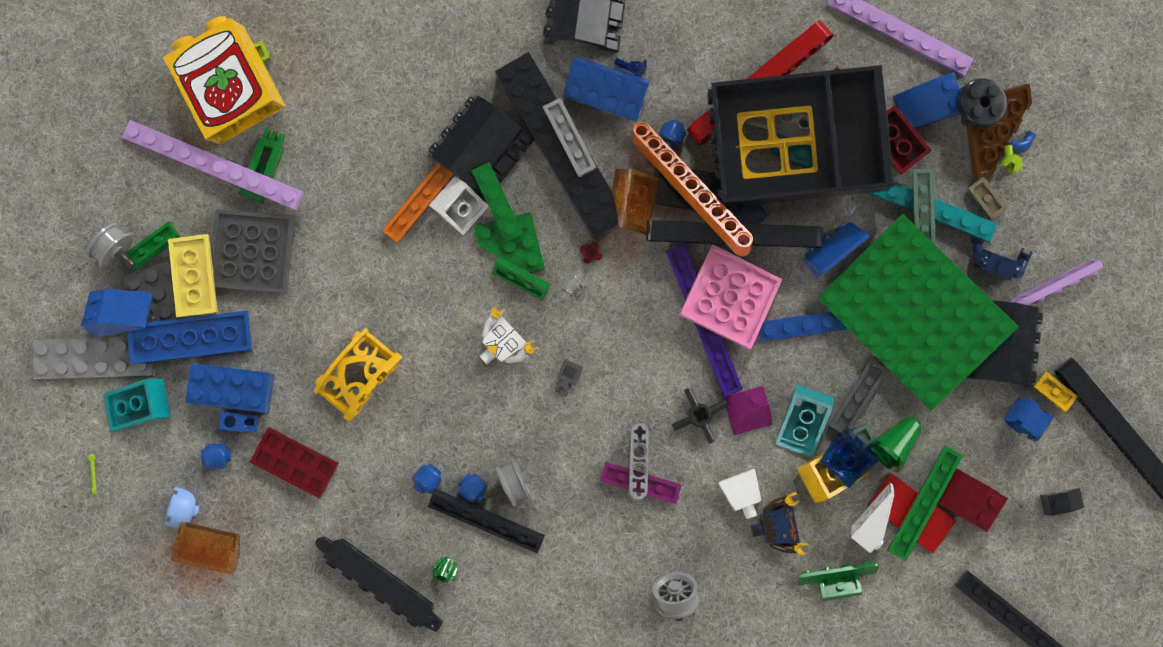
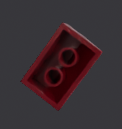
(905, 143)

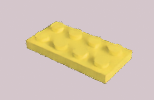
(192, 276)

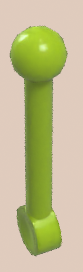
(91, 457)

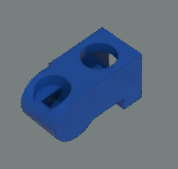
(238, 422)

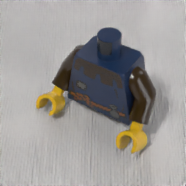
(780, 526)

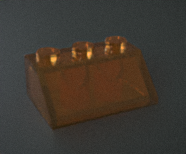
(206, 548)

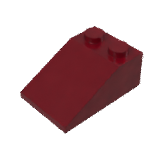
(972, 500)

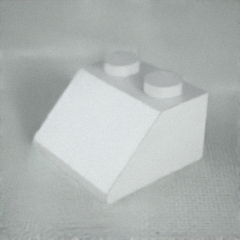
(459, 205)

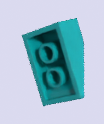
(137, 404)
(805, 420)

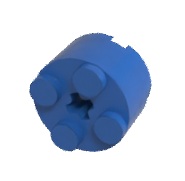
(1028, 419)

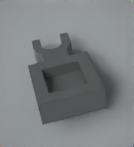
(569, 374)

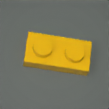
(1055, 391)

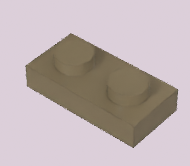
(986, 198)

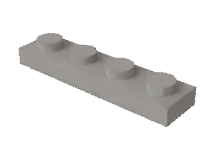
(569, 137)

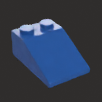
(929, 101)
(116, 311)

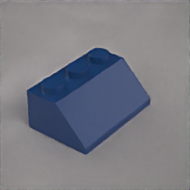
(834, 248)

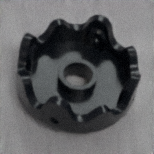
(970, 109)

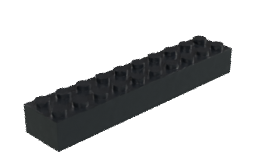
(587, 193)

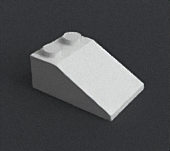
(872, 524)

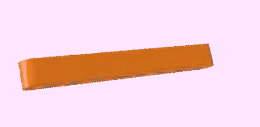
(692, 196)

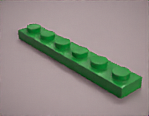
(924, 503)

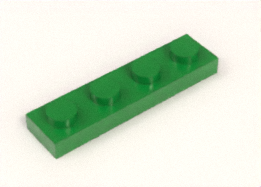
(497, 202)

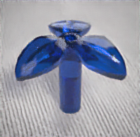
(635, 67)

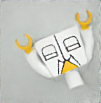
(503, 340)

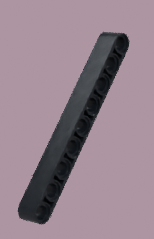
(762, 234)
(1113, 423)

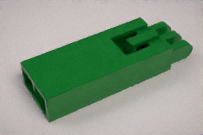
(274, 155)

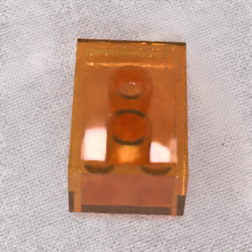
(634, 198)

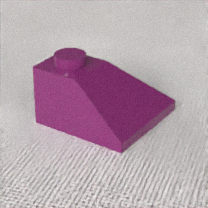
(748, 410)

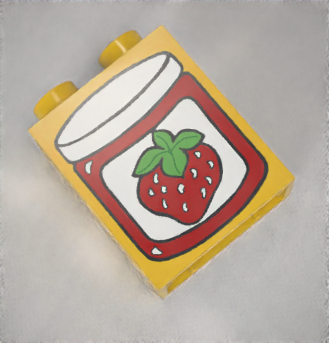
(223, 80)

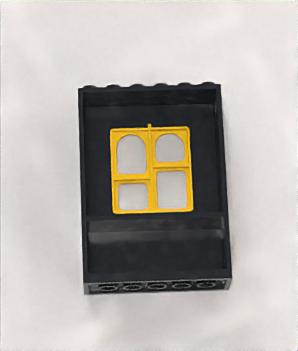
(845, 135)

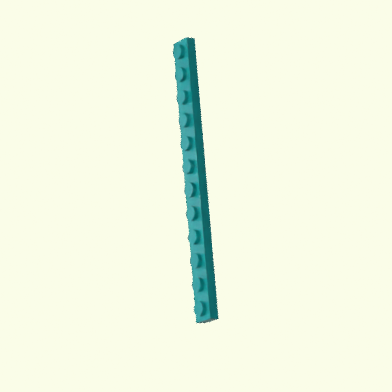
(903, 197)

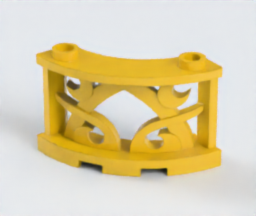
(383, 367)

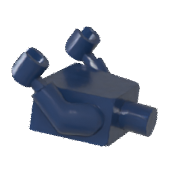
(999, 264)

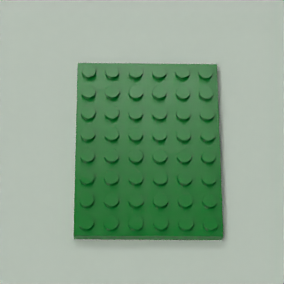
(917, 312)

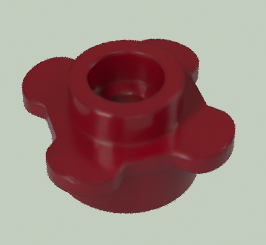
(590, 247)

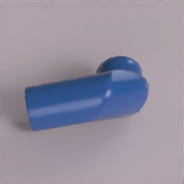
(1023, 145)

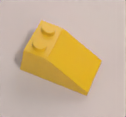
(820, 480)

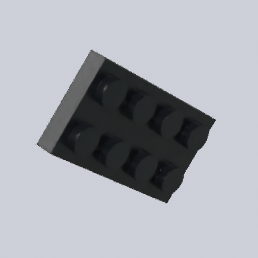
(669, 196)

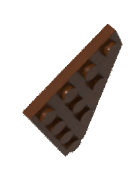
(988, 144)

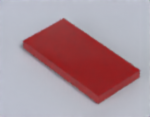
(904, 495)

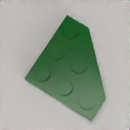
(520, 251)

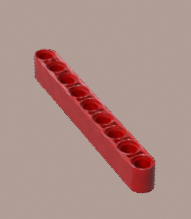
(781, 64)

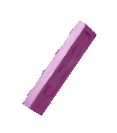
(657, 487)

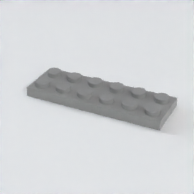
(85, 359)

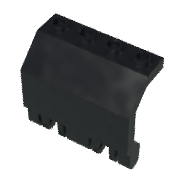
(585, 22)
(479, 137)
(1016, 356)

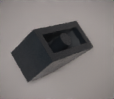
(1062, 502)

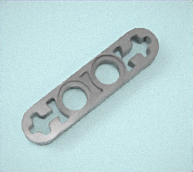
(638, 462)

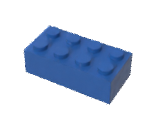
(606, 88)
(230, 388)

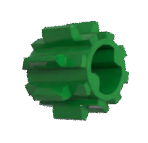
(445, 569)

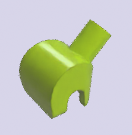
(1013, 161)

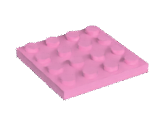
(730, 297)

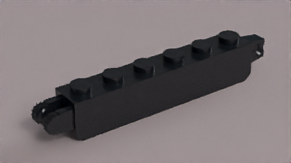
(380, 582)

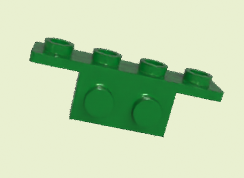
(839, 582)

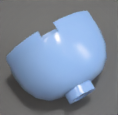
(181, 508)

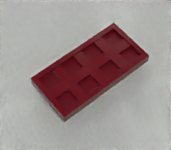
(294, 462)

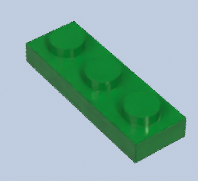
(152, 245)
(520, 278)

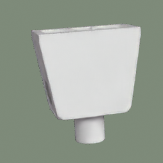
(742, 492)

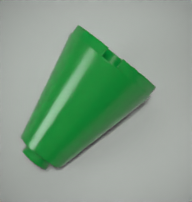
(897, 443)

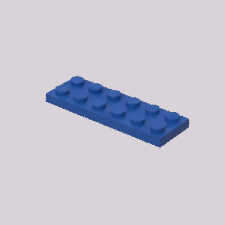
(190, 337)

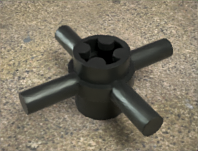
(706, 418)

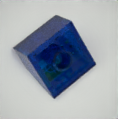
(848, 457)

